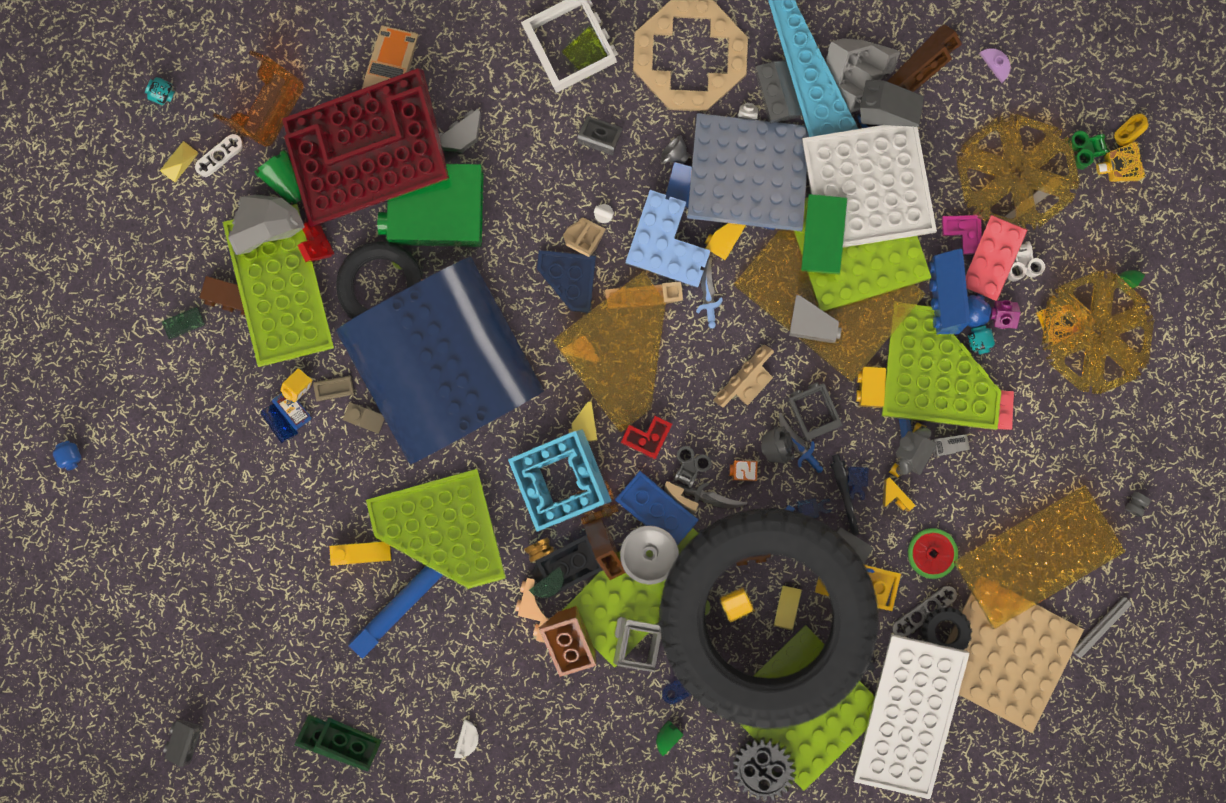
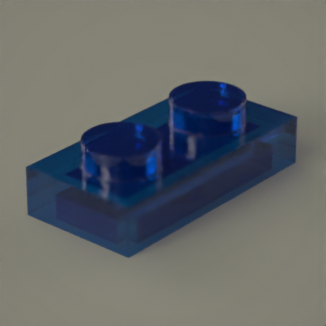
(278, 423)

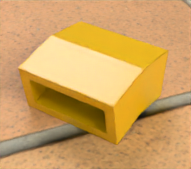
(736, 604)

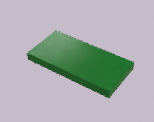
(824, 234)

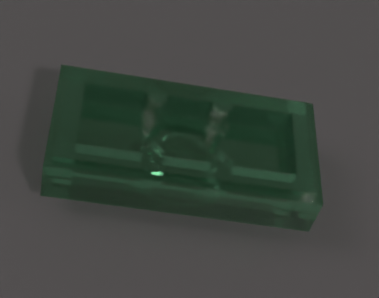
(183, 323)

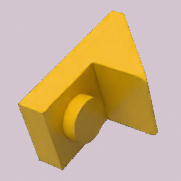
(891, 492)

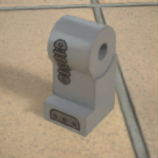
(951, 445)

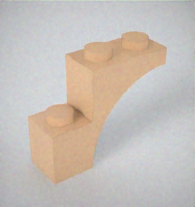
(529, 609)

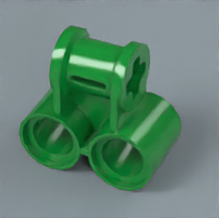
(1090, 148)

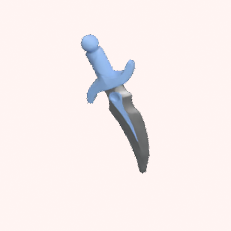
(708, 294)

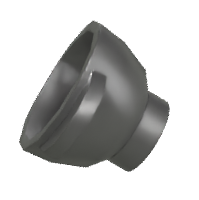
(675, 152)

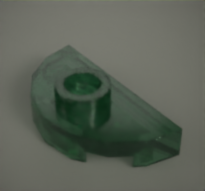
(549, 585)

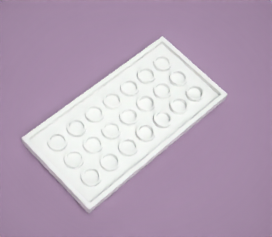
(911, 716)

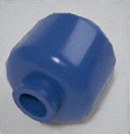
(67, 455)

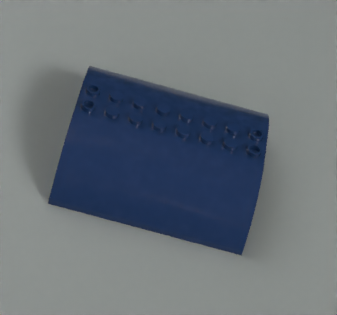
(439, 360)

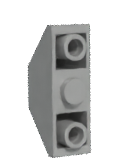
(462, 134)

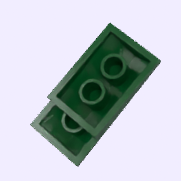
(338, 742)

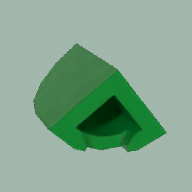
(1132, 277)
(667, 737)

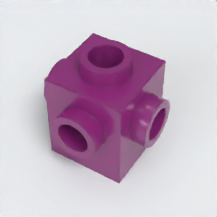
(1005, 314)

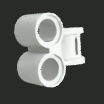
(1023, 263)

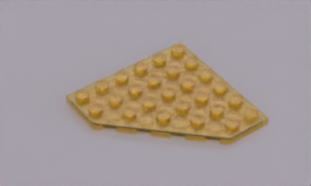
(618, 349)

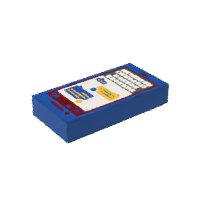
(293, 412)

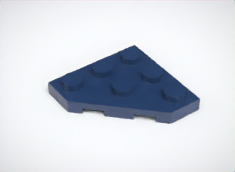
(569, 277)

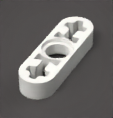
(211, 169)

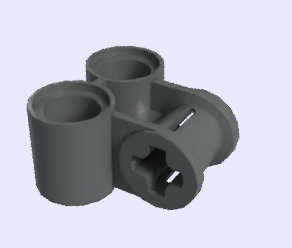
(689, 467)

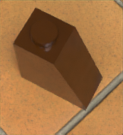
(604, 548)

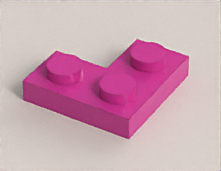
(965, 226)

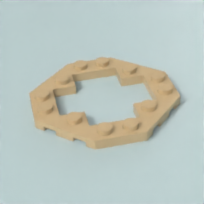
(718, 83)

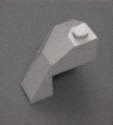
(854, 63)
(261, 221)

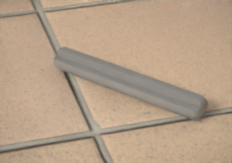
(1103, 625)

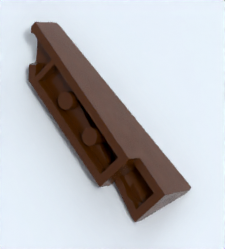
(927, 59)

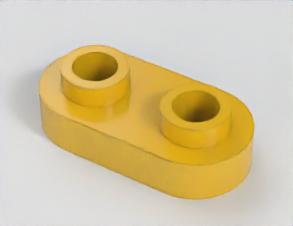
(1130, 131)

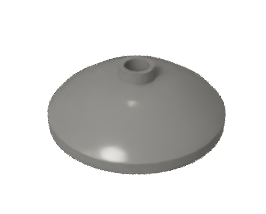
(640, 566)

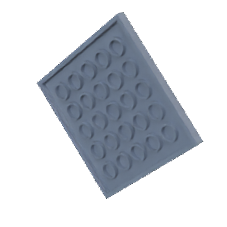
(748, 172)

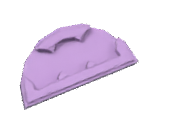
(997, 62)

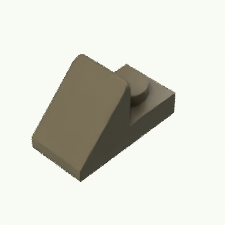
(363, 417)

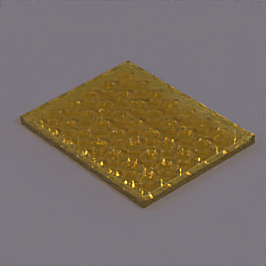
(866, 325)

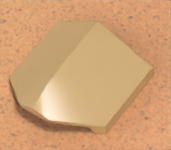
(584, 236)

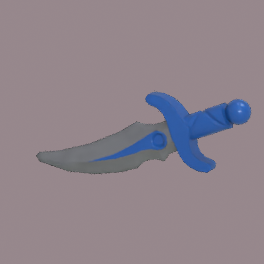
(800, 446)

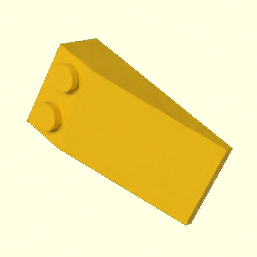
(882, 583)

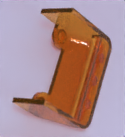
(271, 105)

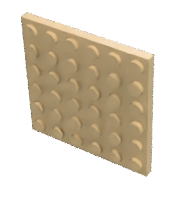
(1017, 663)

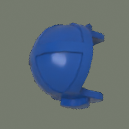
(979, 311)

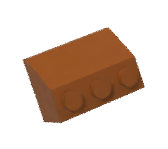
(568, 642)

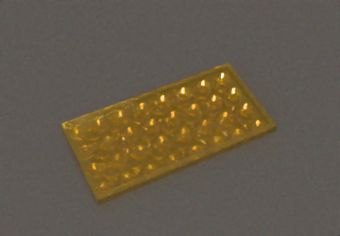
(1039, 557)

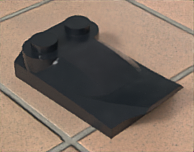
(575, 561)

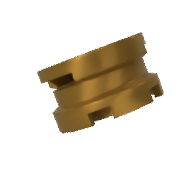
(539, 549)

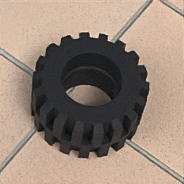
(950, 614)

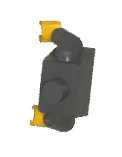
(914, 451)

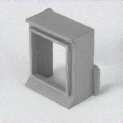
(622, 633)

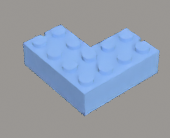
(655, 245)

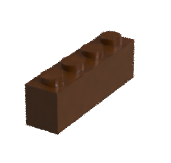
(222, 294)

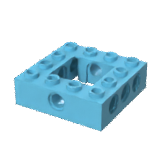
(535, 491)

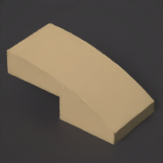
(676, 493)

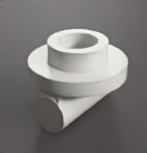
(748, 111)
(603, 213)

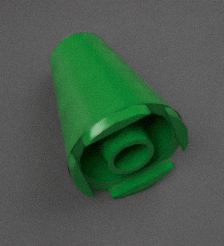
(280, 177)

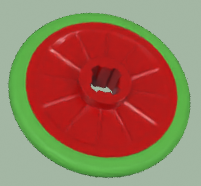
(923, 562)

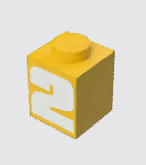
(296, 385)

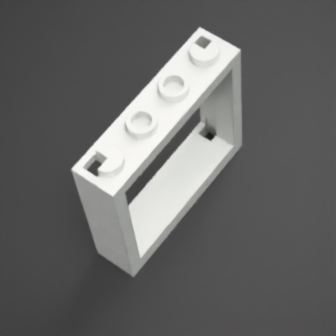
(554, 12)

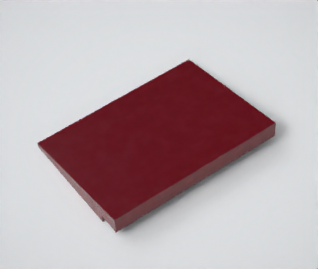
(365, 147)

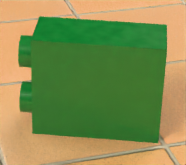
(440, 213)

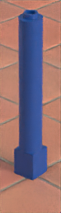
(370, 634)

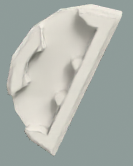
(467, 741)

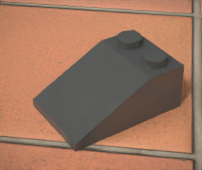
(890, 105)

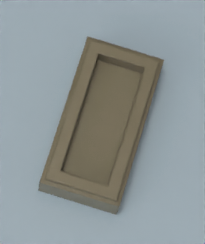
(333, 388)

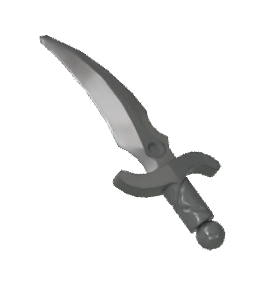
(711, 497)

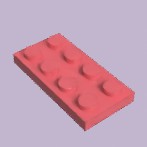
(994, 257)

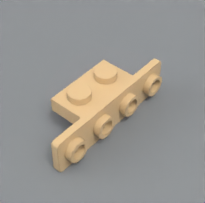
(748, 380)

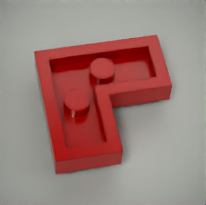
(317, 245)

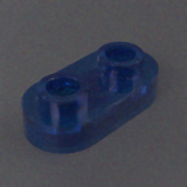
(680, 692)

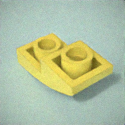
(787, 607)

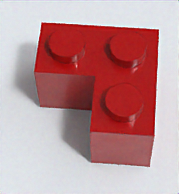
(650, 442)

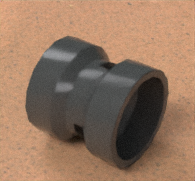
(1138, 504)

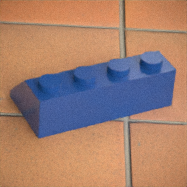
(949, 292)

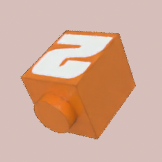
(743, 470)

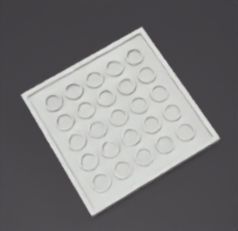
(879, 175)

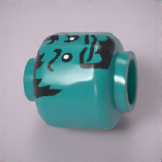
(159, 91)
(981, 339)

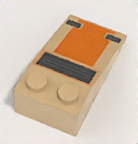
(390, 55)

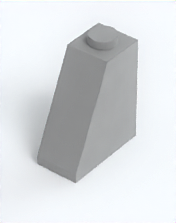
(813, 323)

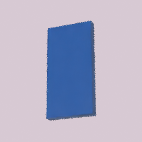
(655, 507)

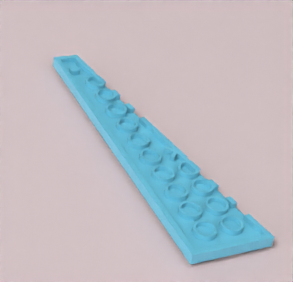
(814, 85)

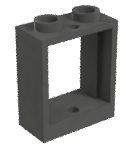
(814, 388)

